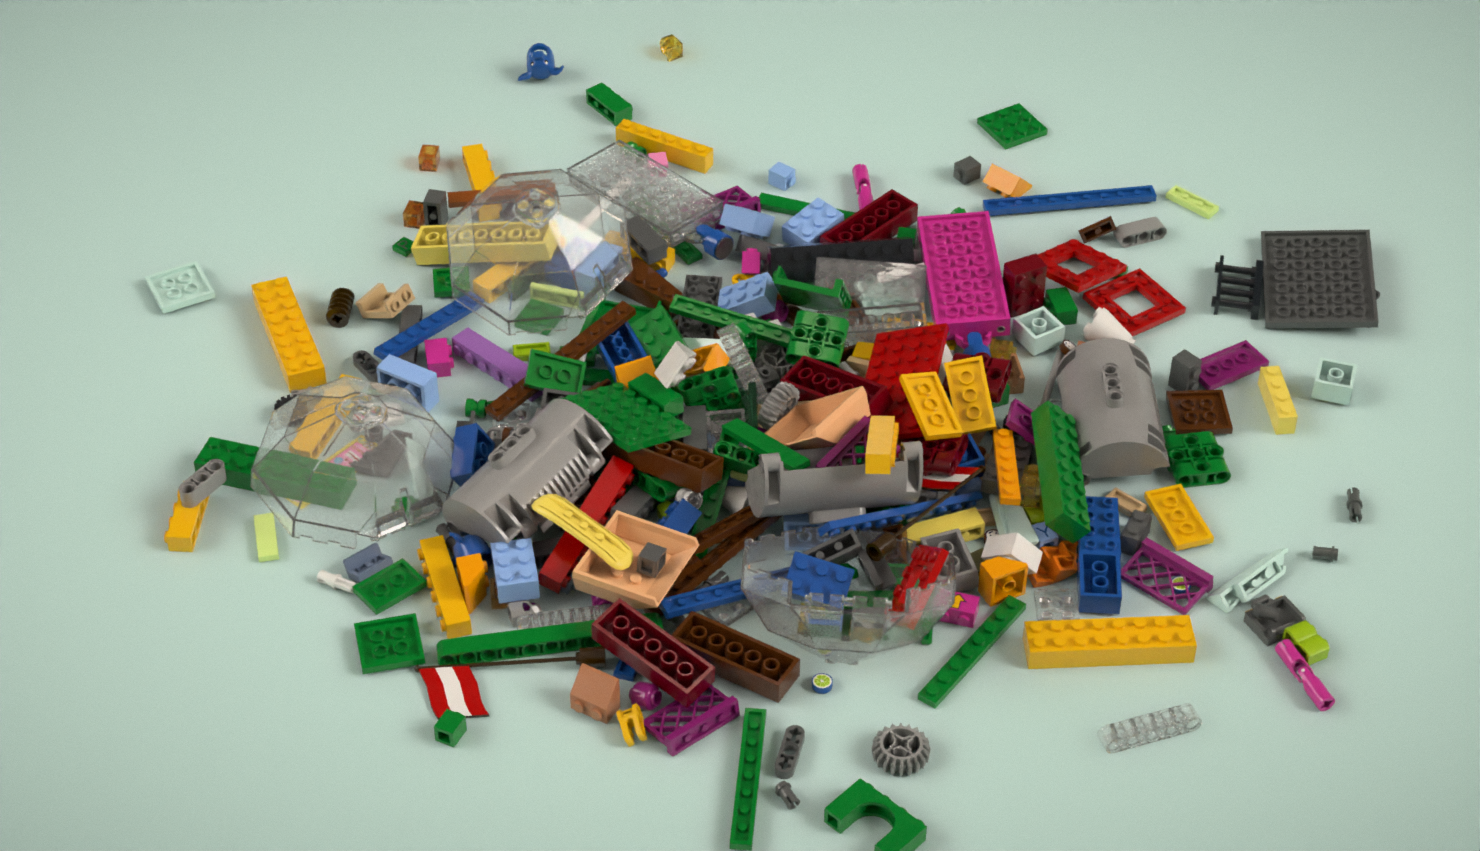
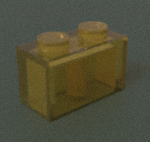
(1030, 487)

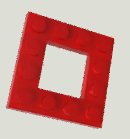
(1103, 265)
(1165, 304)
(922, 557)

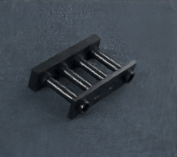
(1254, 283)

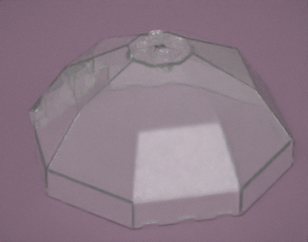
(537, 265)
(343, 470)
(819, 625)

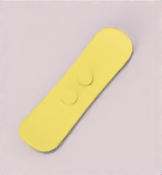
(585, 529)

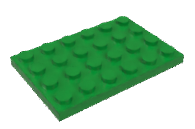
(630, 418)

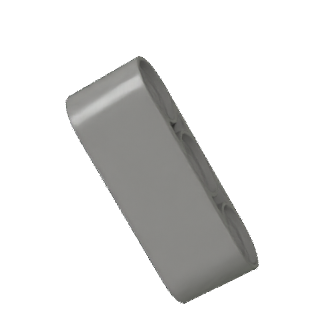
(1140, 232)
(202, 483)

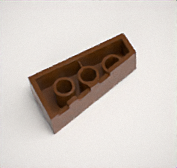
(647, 286)

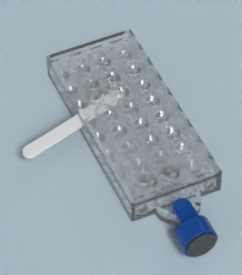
(658, 195)

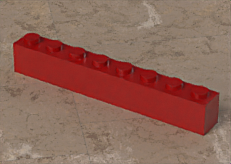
(597, 505)

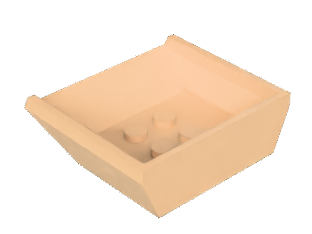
(821, 421)
(636, 589)

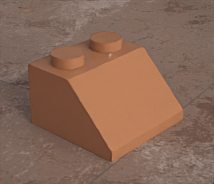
(595, 694)

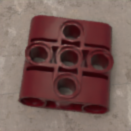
(996, 371)
(941, 455)

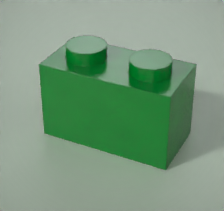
(1061, 305)

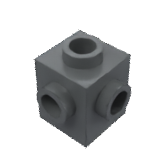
(768, 376)

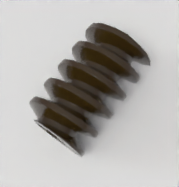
(340, 307)

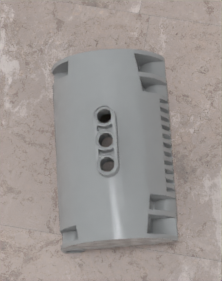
(1114, 407)
(538, 458)
(832, 491)

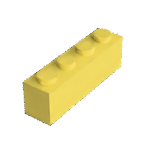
(1277, 400)
(968, 521)

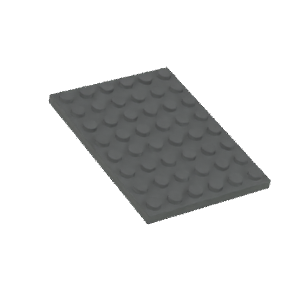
(1318, 279)

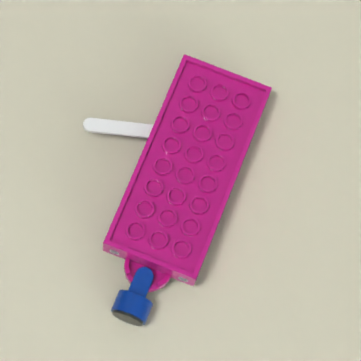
(964, 278)

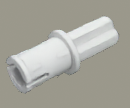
(335, 581)

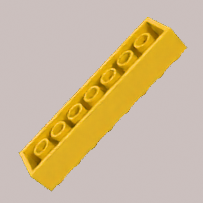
(288, 334)
(1109, 642)

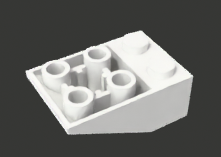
(674, 365)

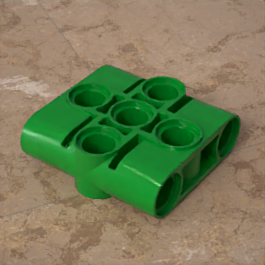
(817, 337)
(712, 388)
(1196, 459)
(658, 489)

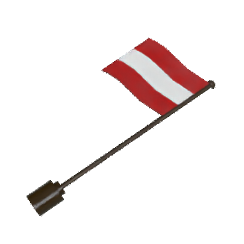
(886, 542)
(457, 689)

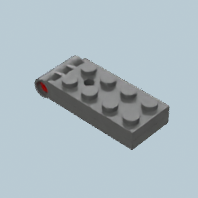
(1023, 454)

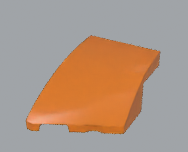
(1055, 564)

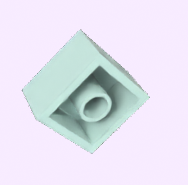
(1038, 330)
(1334, 381)

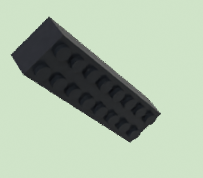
(801, 259)

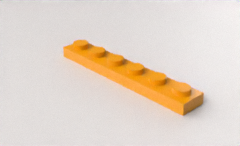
(1006, 467)

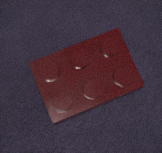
(1024, 284)

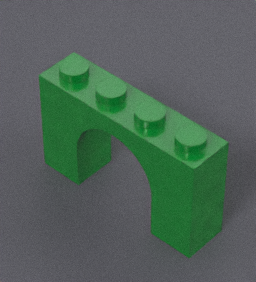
(864, 800)

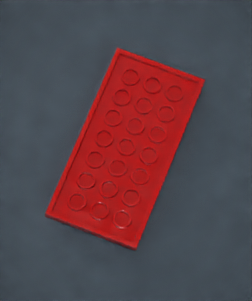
(905, 353)

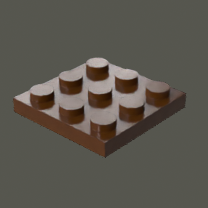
(1199, 411)

